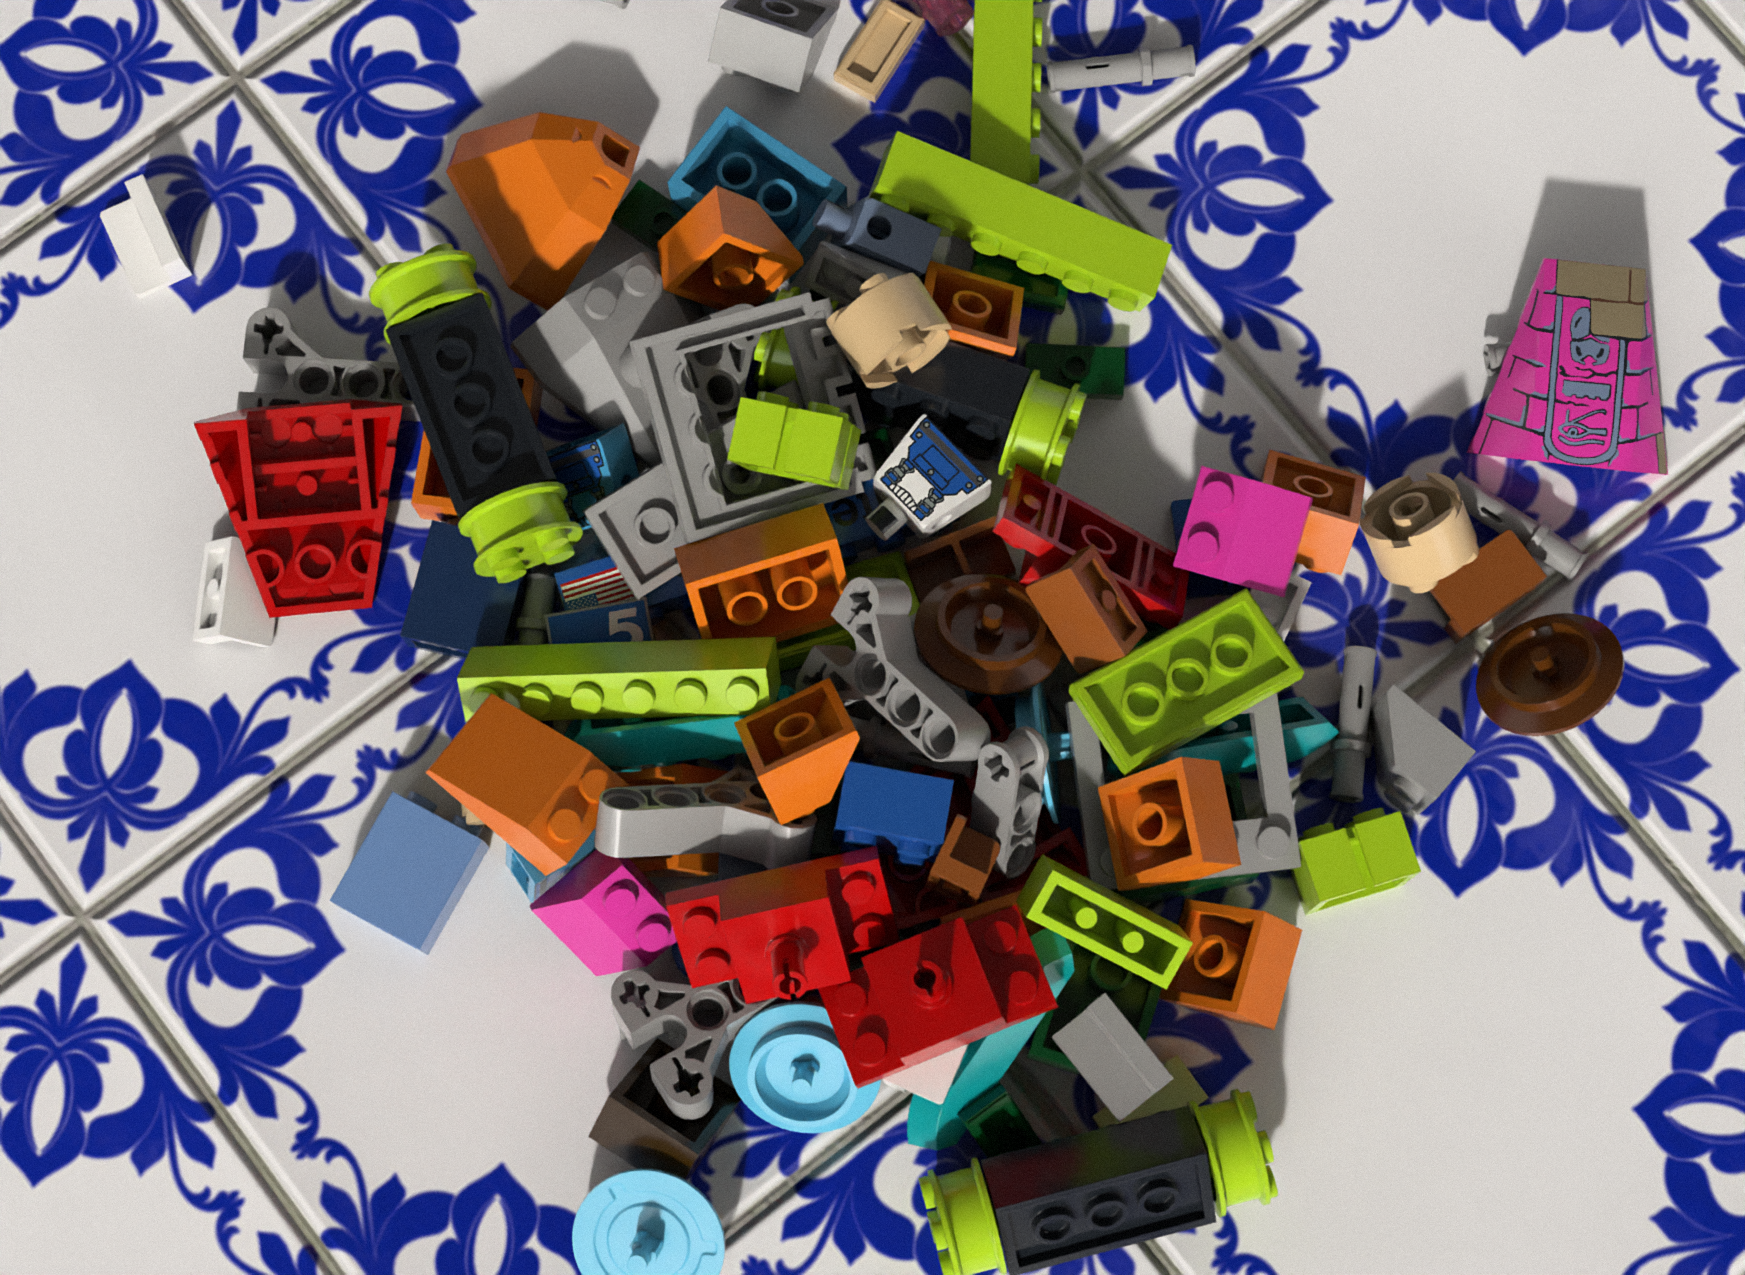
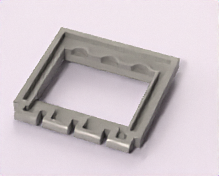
(681, 426)
(1262, 842)

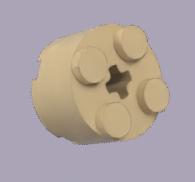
(889, 328)
(1419, 531)

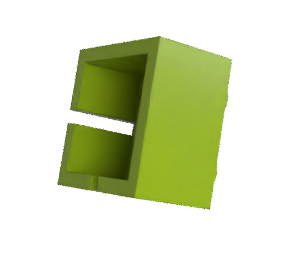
(794, 442)
(1353, 861)

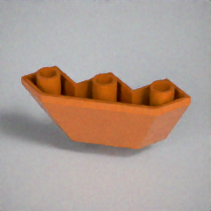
(541, 195)

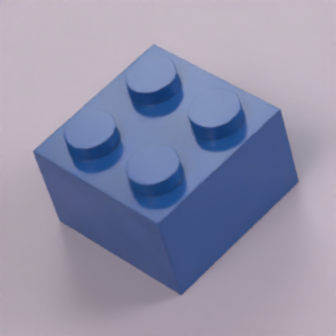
(894, 811)

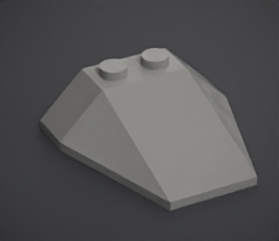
(581, 339)

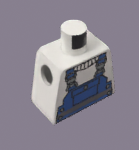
(925, 484)

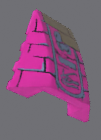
(1579, 374)

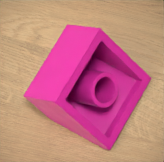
(1242, 531)
(607, 914)

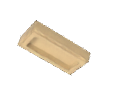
(879, 49)

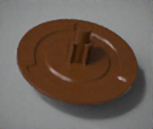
(985, 635)
(1550, 674)

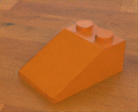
(525, 782)

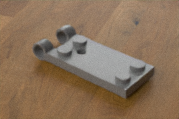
(640, 517)

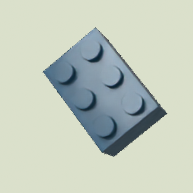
(762, 169)

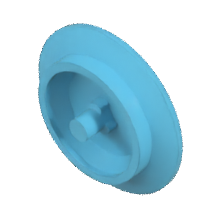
(1034, 713)
(794, 1070)
(647, 1226)

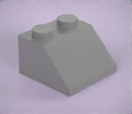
(772, 40)
(1413, 752)

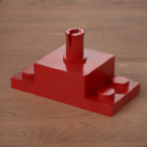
(1057, 525)
(784, 925)
(936, 994)

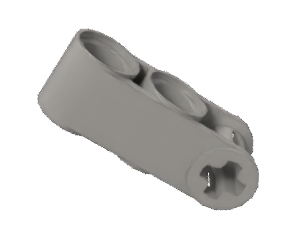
(1010, 797)

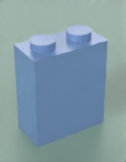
(411, 870)

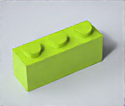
(1104, 922)

